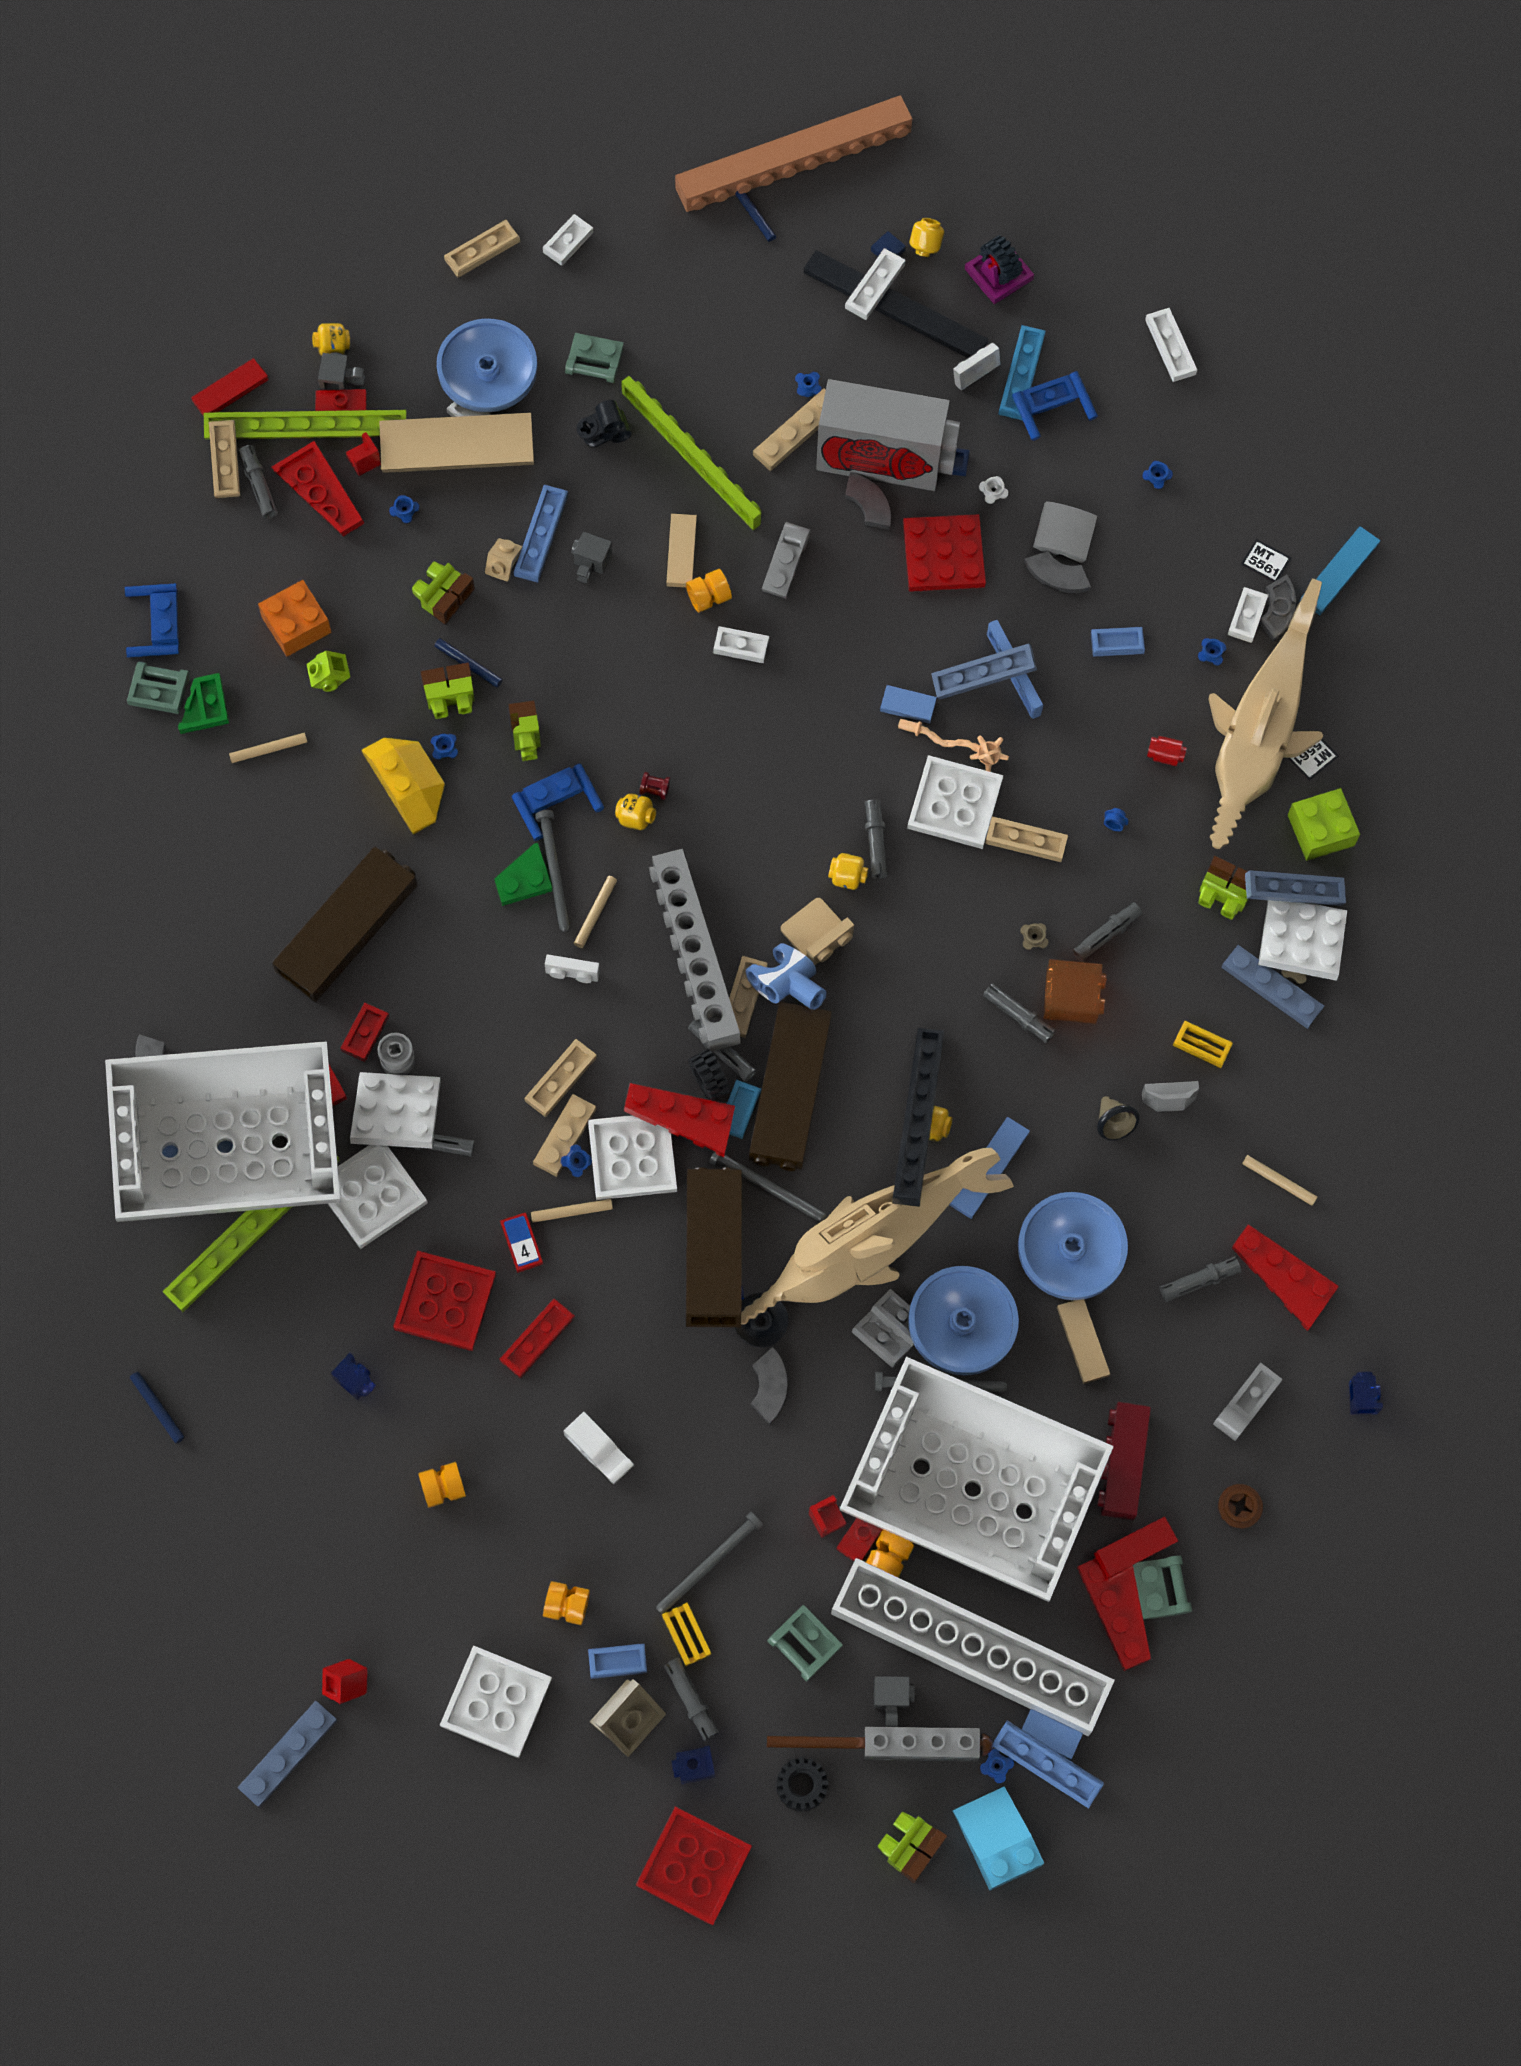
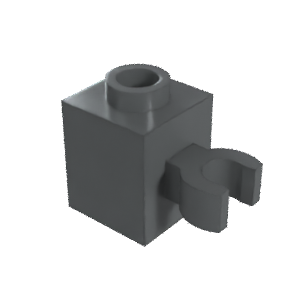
(336, 372)
(591, 554)
(892, 1694)

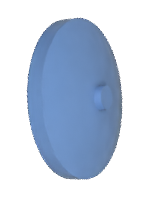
(487, 365)
(1072, 1246)
(963, 1320)

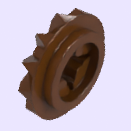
(1252, 1503)

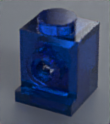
(353, 1377)
(1364, 1394)
(705, 1765)

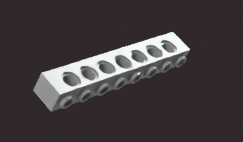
(674, 866)

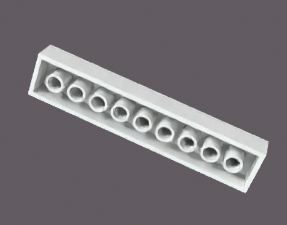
(972, 1647)

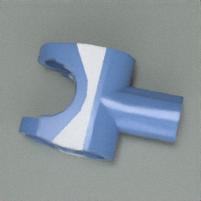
(788, 978)

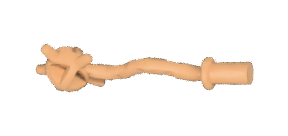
(987, 752)

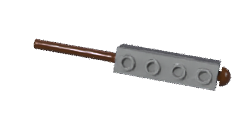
(901, 1743)

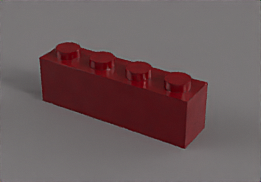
(1125, 1462)

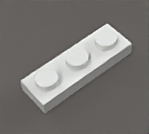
(875, 284)
(1171, 344)

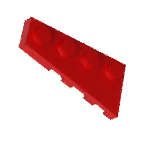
(317, 484)
(692, 1117)
(1291, 1279)
(1119, 1611)

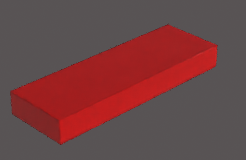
(230, 388)
(537, 1338)
(1135, 1547)

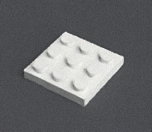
(955, 802)
(1303, 938)
(395, 1110)
(631, 1158)
(374, 1194)
(496, 1702)

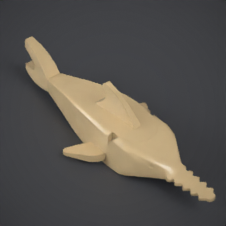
(1263, 723)
(870, 1234)

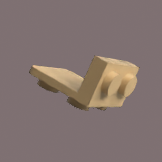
(817, 931)

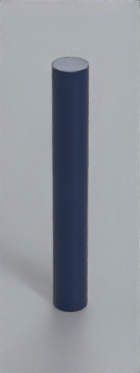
(756, 216)
(474, 666)
(157, 1407)

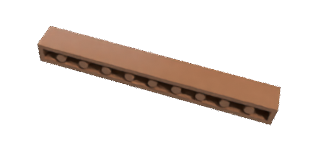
(793, 153)

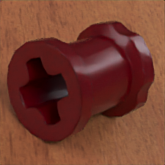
(654, 785)

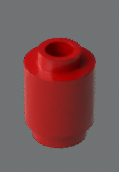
(1166, 750)

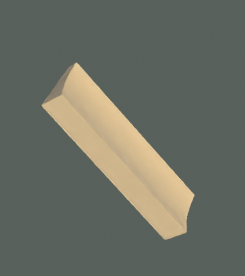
(456, 442)

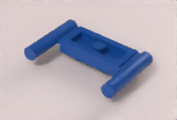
(1049, 396)
(163, 620)
(553, 791)

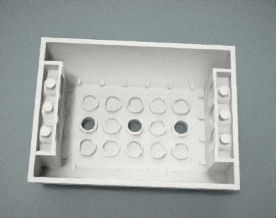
(217, 1098)
(984, 1441)

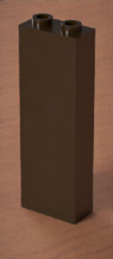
(345, 923)
(790, 1086)
(714, 1247)

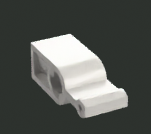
(598, 1448)

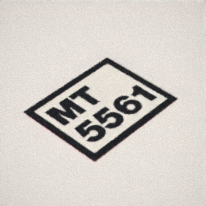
(1266, 560)
(1314, 759)

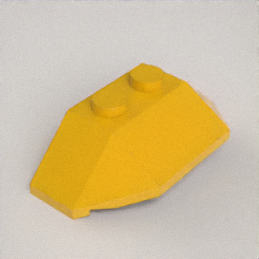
(407, 779)

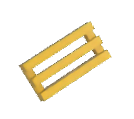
(1178, 1043)
(696, 1656)

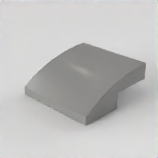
(1065, 531)
(886, 1328)

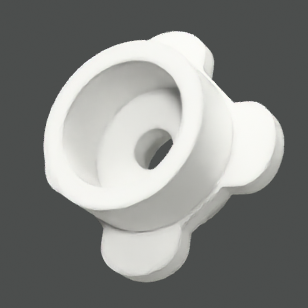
(996, 483)

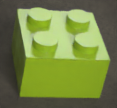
(1323, 824)

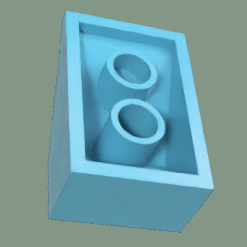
(998, 1838)

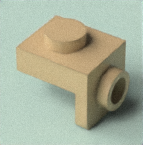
(502, 558)

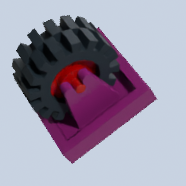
(999, 269)

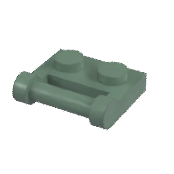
(594, 351)
(157, 694)
(1153, 1591)
(811, 1636)

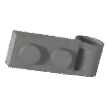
(786, 559)
(1247, 1401)

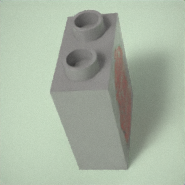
(885, 435)

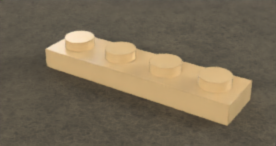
(791, 433)

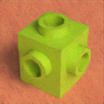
(328, 671)

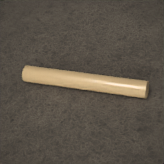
(268, 747)
(595, 912)
(1279, 1180)
(571, 1210)

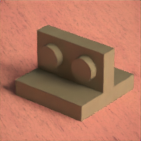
(628, 1717)

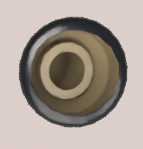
(1116, 1119)

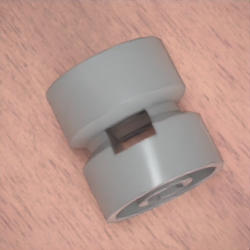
(396, 1054)

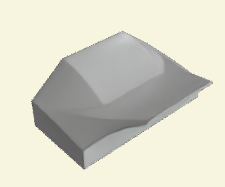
(1170, 1096)

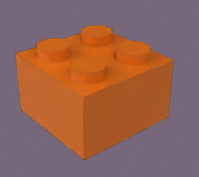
(294, 618)

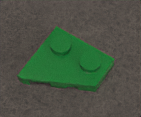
(205, 705)
(524, 878)

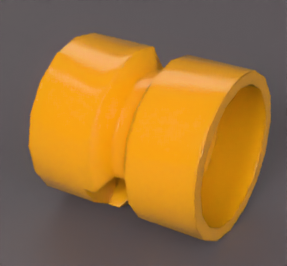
(708, 590)
(442, 1484)
(890, 1553)
(566, 1603)

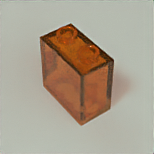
(1074, 991)

